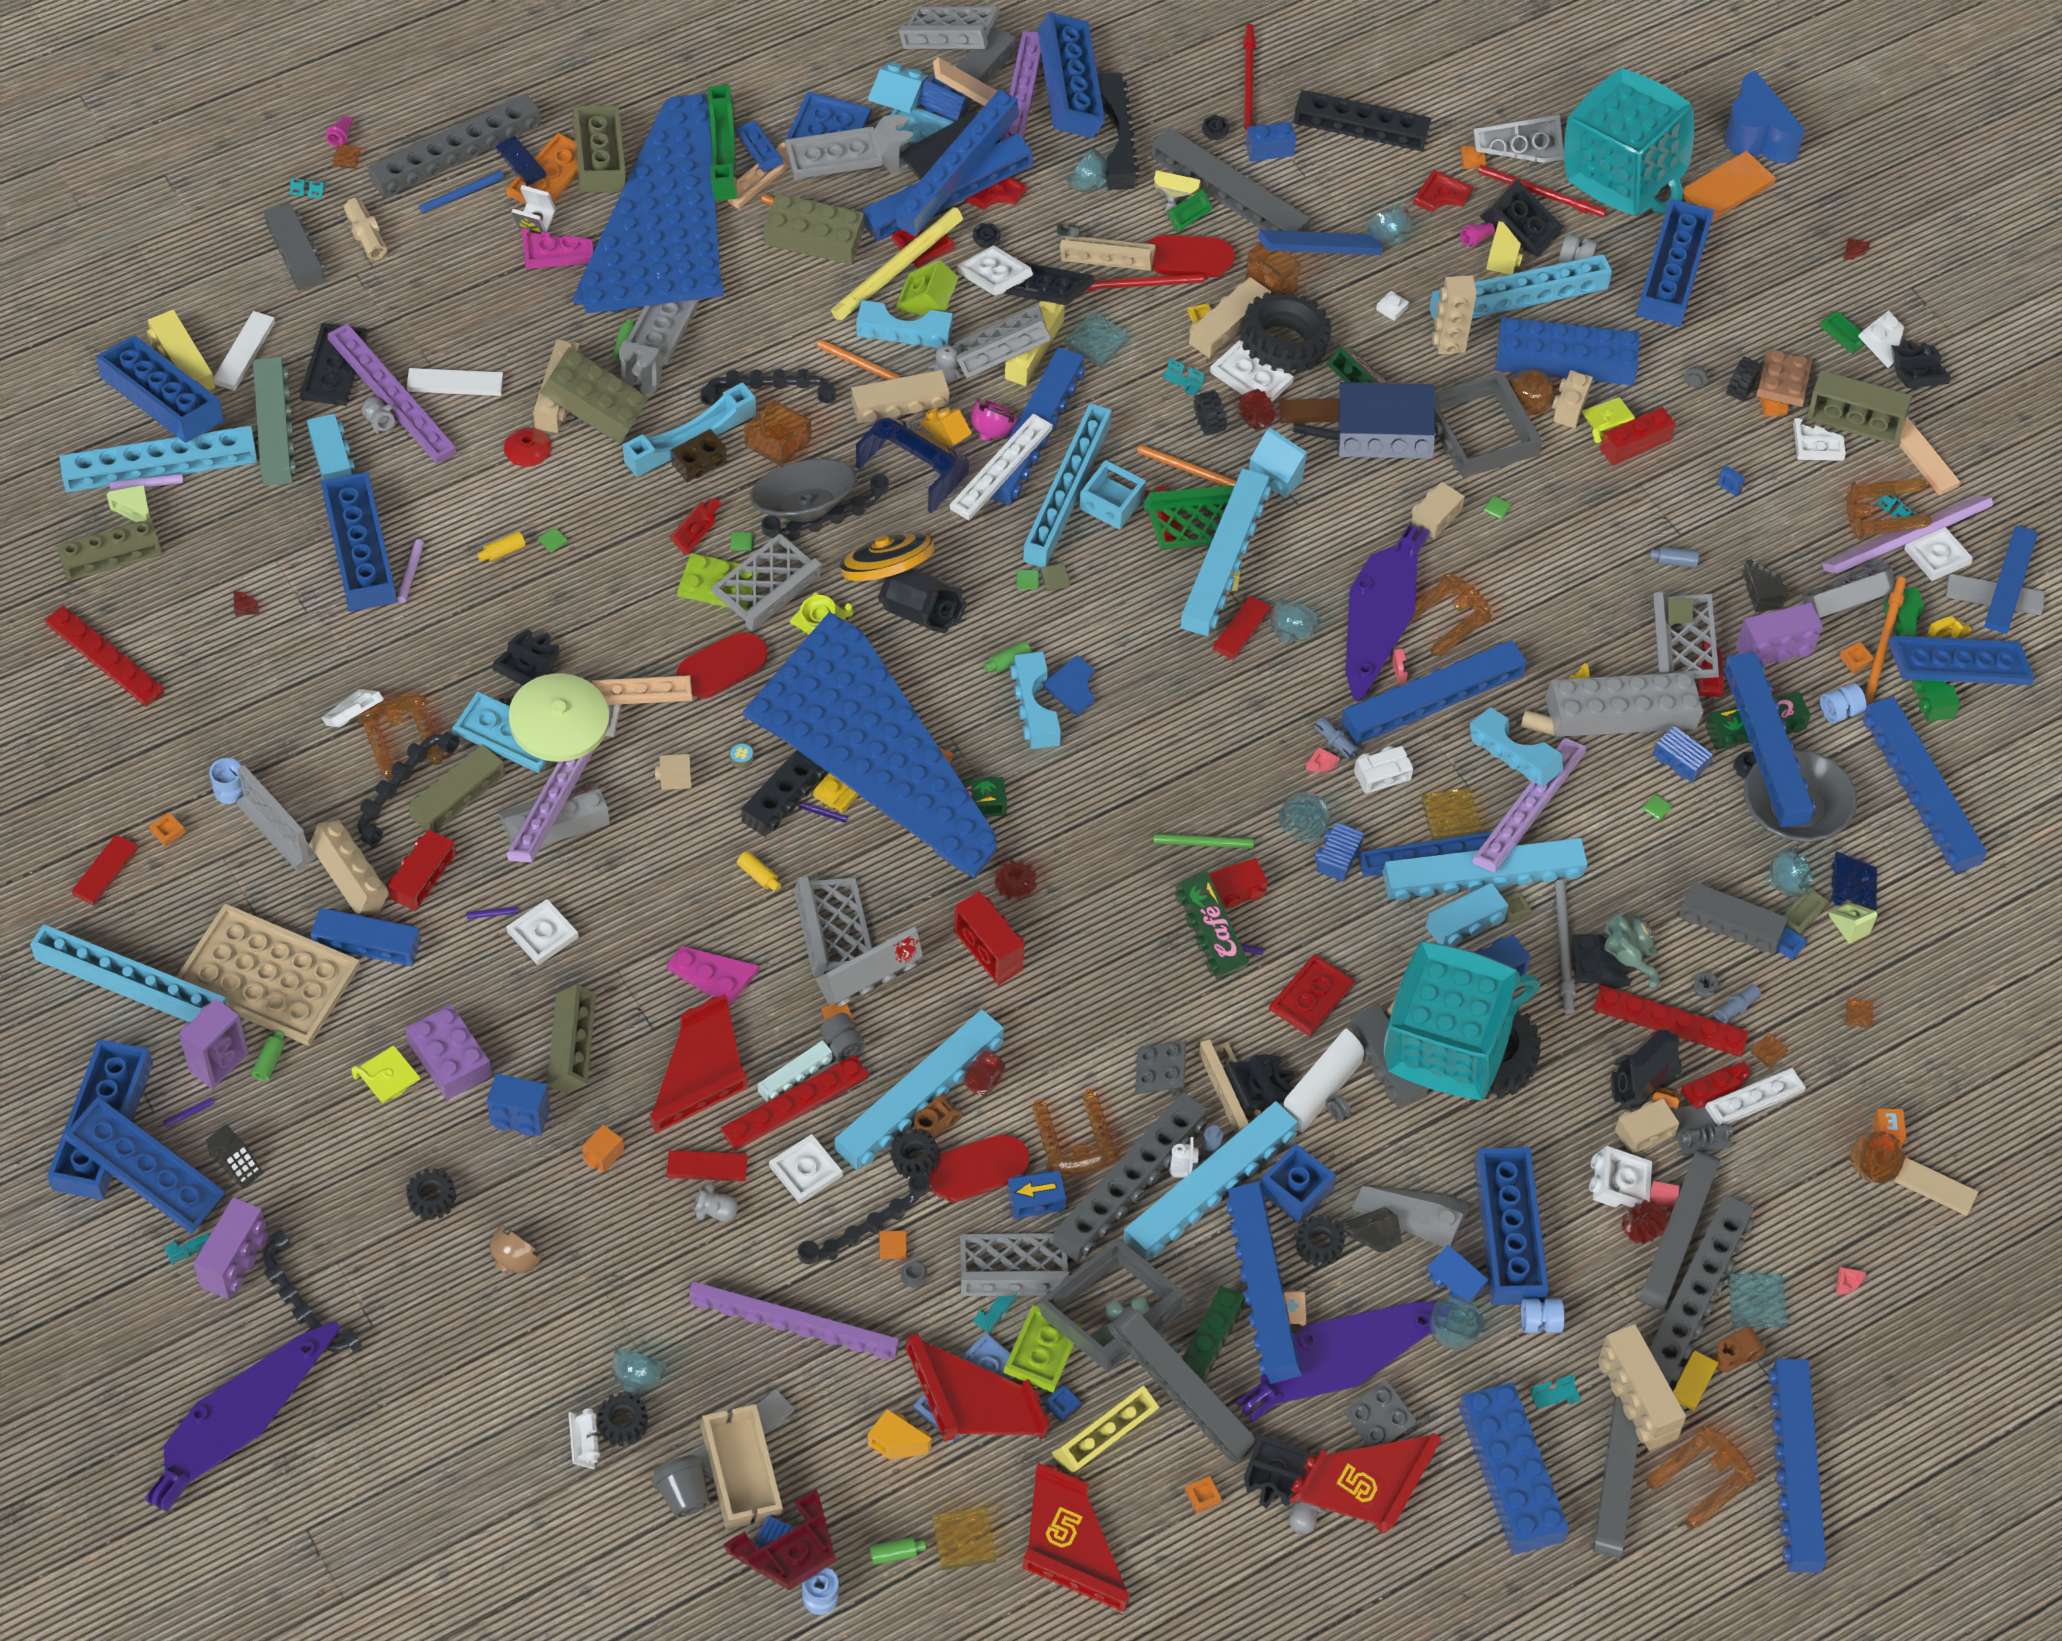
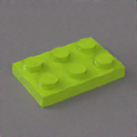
(705, 572)
(1039, 1352)

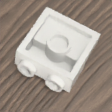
(1620, 1178)

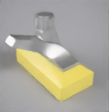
(1175, 187)

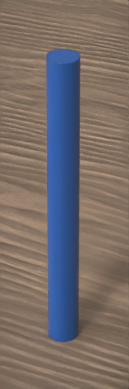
(462, 191)

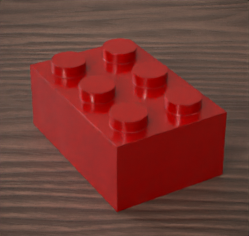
(989, 937)

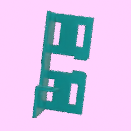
(312, 188)
(1191, 385)
(1890, 502)
(182, 1252)
(994, 1315)
(1561, 1393)

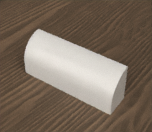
(1324, 1079)

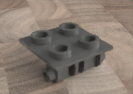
(1161, 1068)
(1699, 1131)
(1381, 1415)

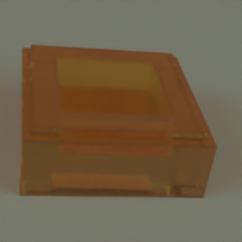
(346, 156)
(1859, 1013)
(1769, 1051)

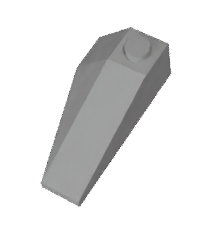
(1526, 139)
(1419, 1213)

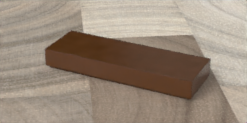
(1309, 410)

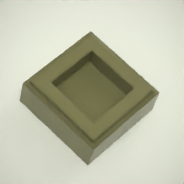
(1055, 577)
(1680, 611)
(1517, 908)

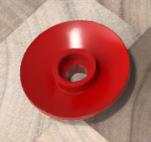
(524, 453)

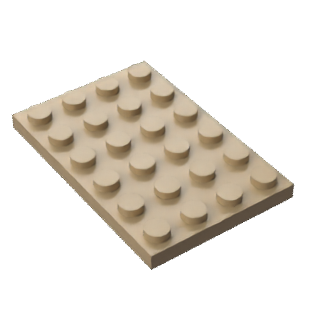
(269, 973)

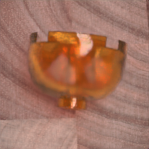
(1533, 390)
(1877, 1156)

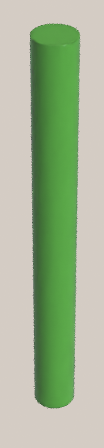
(1203, 841)

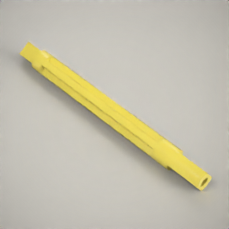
(897, 263)

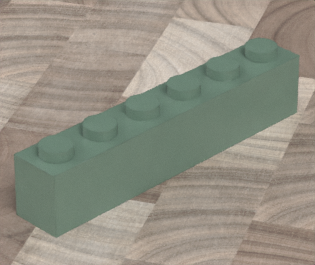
(273, 421)

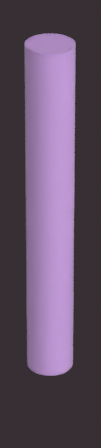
(147, 482)
(410, 570)

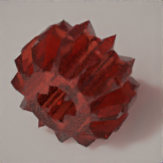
(1256, 409)
(1015, 879)
(984, 1073)
(1644, 1222)

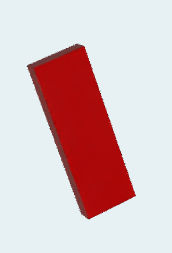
(1241, 627)
(104, 870)
(707, 1165)

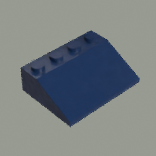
(1386, 420)

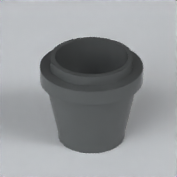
(682, 1485)

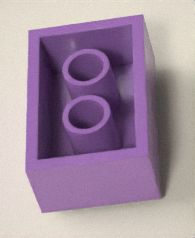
(1781, 634)
(213, 1043)
(448, 1052)
(231, 1248)

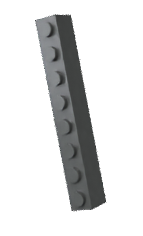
(1227, 184)

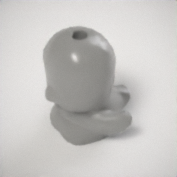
(946, 362)
(378, 414)
(719, 1206)
(1304, 1517)

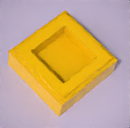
(1198, 312)

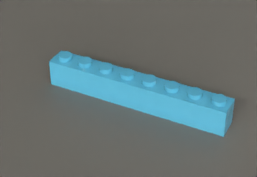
(1067, 486)
(1225, 552)
(1457, 872)
(120, 974)
(931, 1078)
(1210, 1181)

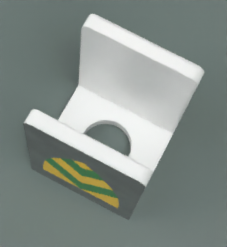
(537, 202)

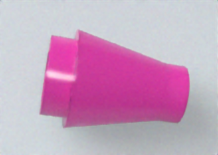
(339, 131)
(1474, 234)

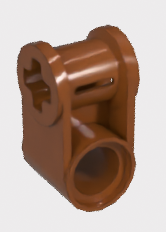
(939, 1115)
(1738, 1350)

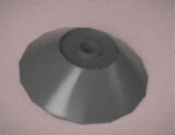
(803, 489)
(1827, 785)

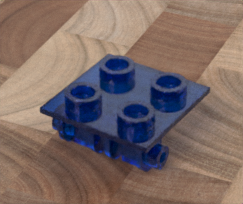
(1853, 882)

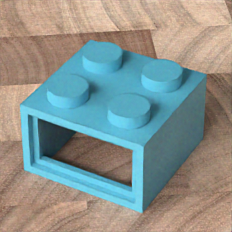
(1110, 499)

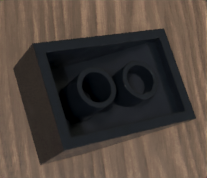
(1524, 217)

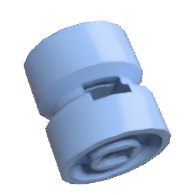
(1844, 702)
(226, 780)
(1542, 1315)
(821, 1592)

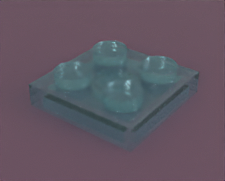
(1097, 339)
(1757, 1300)

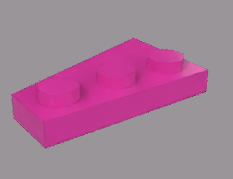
(552, 251)
(712, 972)

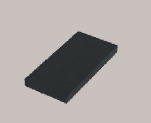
(926, 152)
(1052, 285)
(329, 374)

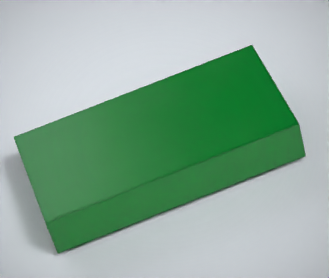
(1189, 210)
(1843, 331)

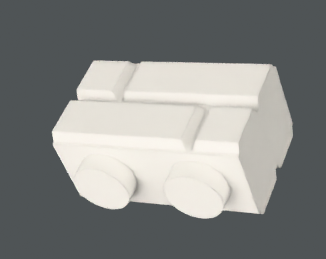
(1383, 769)

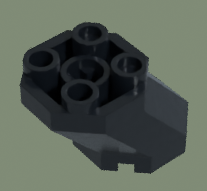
(923, 599)
(1647, 1067)

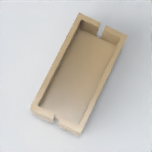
(1641, 1387)
(741, 1466)

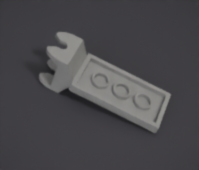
(850, 149)
(653, 343)

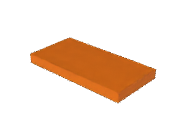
(560, 166)
(1729, 184)

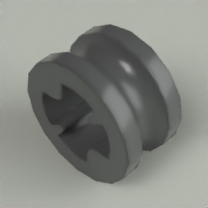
(1712, 983)
(1339, 1109)

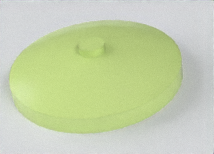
(558, 717)

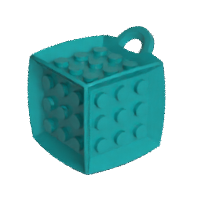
(1629, 142)
(1453, 1019)

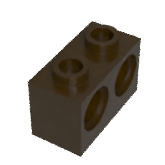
(698, 455)

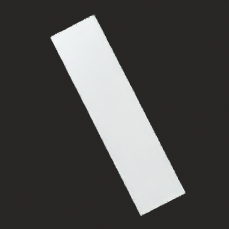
(244, 350)
(455, 382)
(1755, 1097)

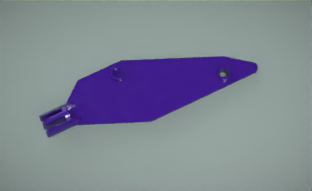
(1381, 608)
(1342, 1354)
(235, 1414)

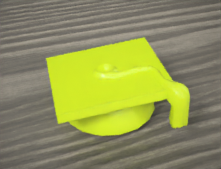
(1607, 416)
(815, 609)
(387, 1074)

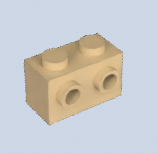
(1572, 399)
(1437, 509)
(1646, 1126)

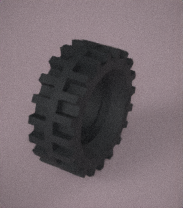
(1290, 313)
(1524, 1061)

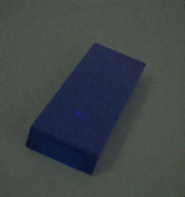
(521, 161)

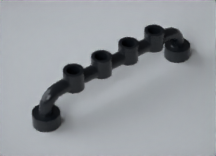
(826, 392)
(772, 526)
(417, 753)
(809, 1251)
(290, 1294)

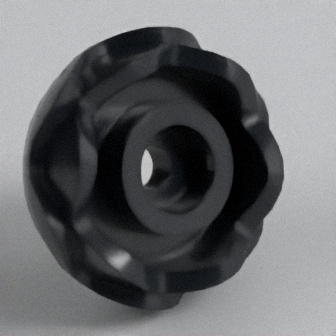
(1215, 127)
(986, 235)
(1741, 763)

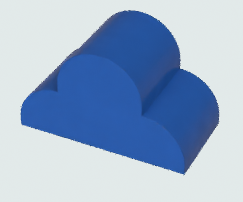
(1762, 123)

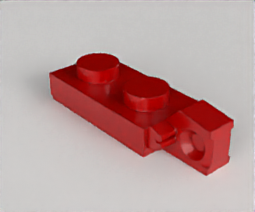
(695, 525)
(1710, 686)
(1715, 1084)

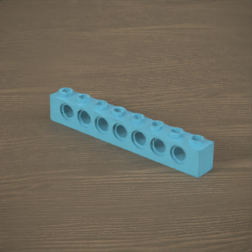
(1537, 286)
(158, 458)

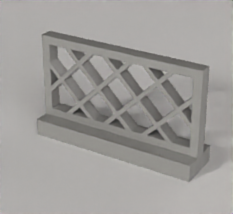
(949, 36)
(1002, 341)
(783, 591)
(1665, 644)
(274, 821)
(812, 922)
(1005, 1283)

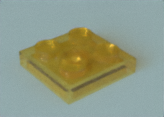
(1451, 814)
(964, 1538)

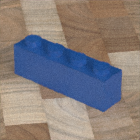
(366, 936)

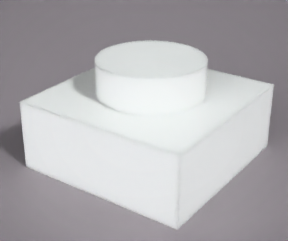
(1392, 306)

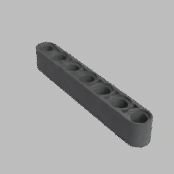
(1679, 1230)
(1181, 1384)
(1616, 1484)

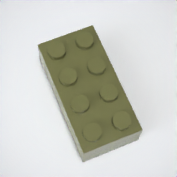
(598, 148)
(814, 228)
(594, 395)
(1859, 407)

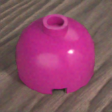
(992, 420)

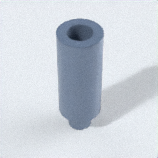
(1675, 556)
(1212, 1141)

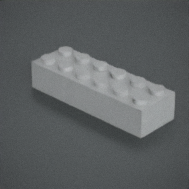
(1623, 704)

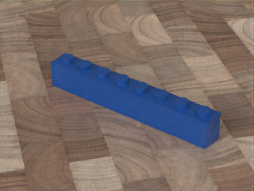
(957, 162)
(998, 164)
(1046, 402)
(1433, 692)
(1769, 739)
(1924, 785)
(1264, 1283)
(1797, 1466)

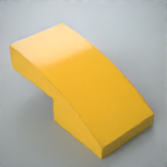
(1694, 1380)

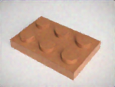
(1784, 377)

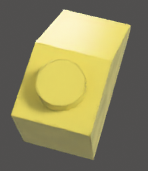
(1504, 251)

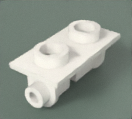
(1183, 1159)
(583, 1444)

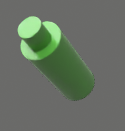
(624, 332)
(1006, 657)
(268, 1057)
(895, 1550)

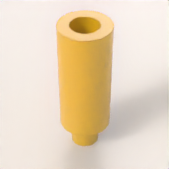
(502, 547)
(758, 871)

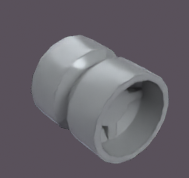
(1575, 249)

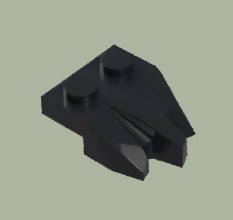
(1919, 365)
(527, 657)
(1595, 964)
(1259, 1081)
(1274, 1469)

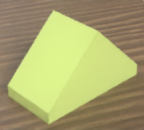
(130, 503)
(1853, 921)

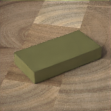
(1805, 911)

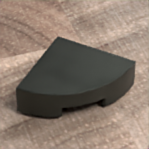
(1068, 230)

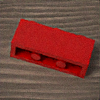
(1637, 436)
(421, 869)
(1239, 883)

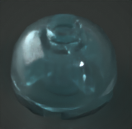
(1089, 172)
(1391, 225)
(1293, 622)
(1305, 816)
(1790, 873)
(1455, 1323)
(636, 1371)

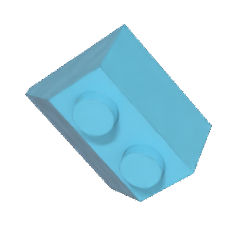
(898, 87)
(1280, 461)

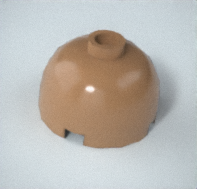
(513, 1252)

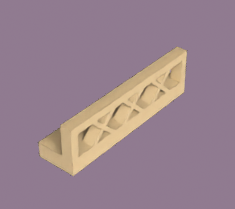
(1107, 252)
(1221, 1084)

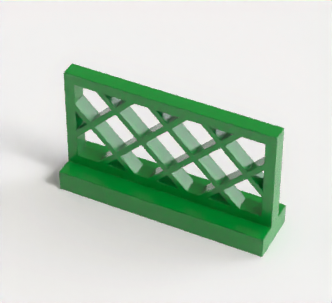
(1186, 500)

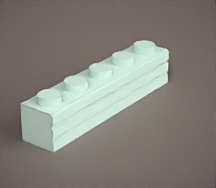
(795, 1071)

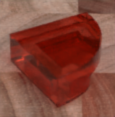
(1855, 248)
(244, 604)

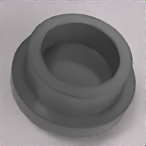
(1696, 376)
(913, 1274)

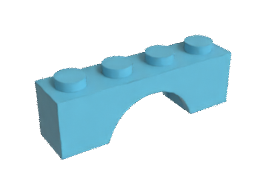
(876, 323)
(1040, 724)
(1536, 762)

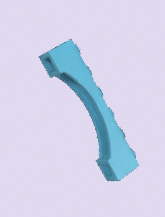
(730, 410)

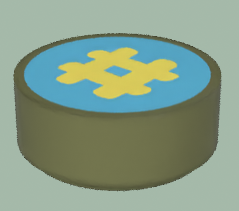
(741, 755)

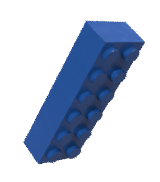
(1071, 75)
(1675, 263)
(1558, 348)
(160, 388)
(358, 542)
(118, 1077)
(1510, 1225)
(1513, 1468)

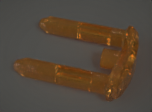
(1856, 511)
(1467, 596)
(392, 709)
(1082, 1162)
(1726, 1455)

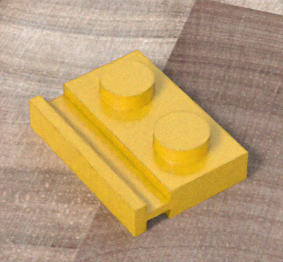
(835, 793)

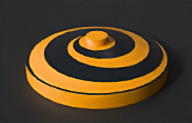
(887, 556)

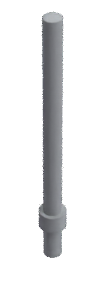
(1567, 987)

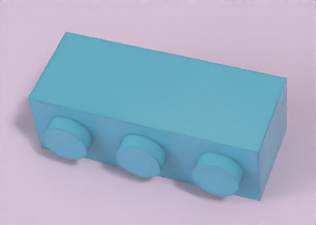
(329, 447)
(1467, 916)

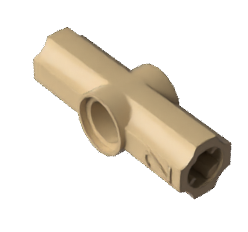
(365, 229)

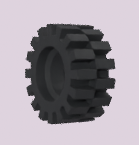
(1743, 378)
(1210, 412)
(910, 1143)
(426, 1181)
(1314, 1253)
(619, 1404)

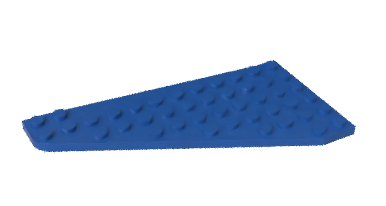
(664, 225)
(856, 724)

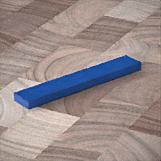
(1319, 242)
(2011, 579)
(1373, 861)

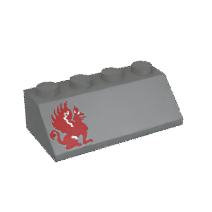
(581, 813)
(870, 967)

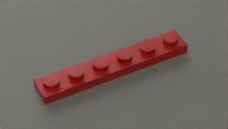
(104, 656)
(1679, 1022)
(794, 1103)

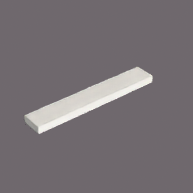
(1001, 467)

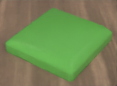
(1497, 507)
(552, 540)
(741, 541)
(1027, 579)
(1657, 807)

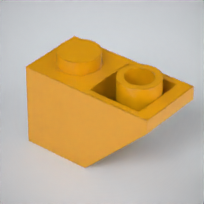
(946, 425)
(897, 1438)

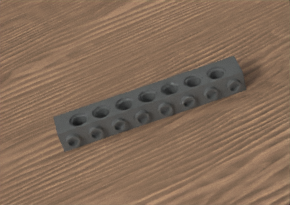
(454, 145)
(1731, 1214)
(1079, 1243)

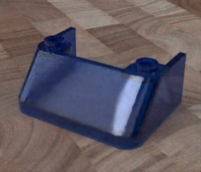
(942, 458)

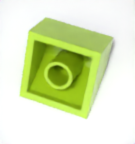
(928, 289)

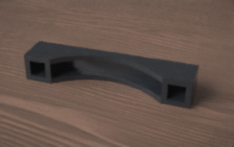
(1120, 163)

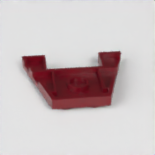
(793, 1555)

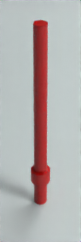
(1249, 45)
(1582, 205)
(1146, 281)

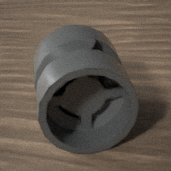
(842, 1037)

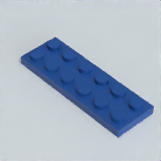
(1961, 660)
(144, 1165)

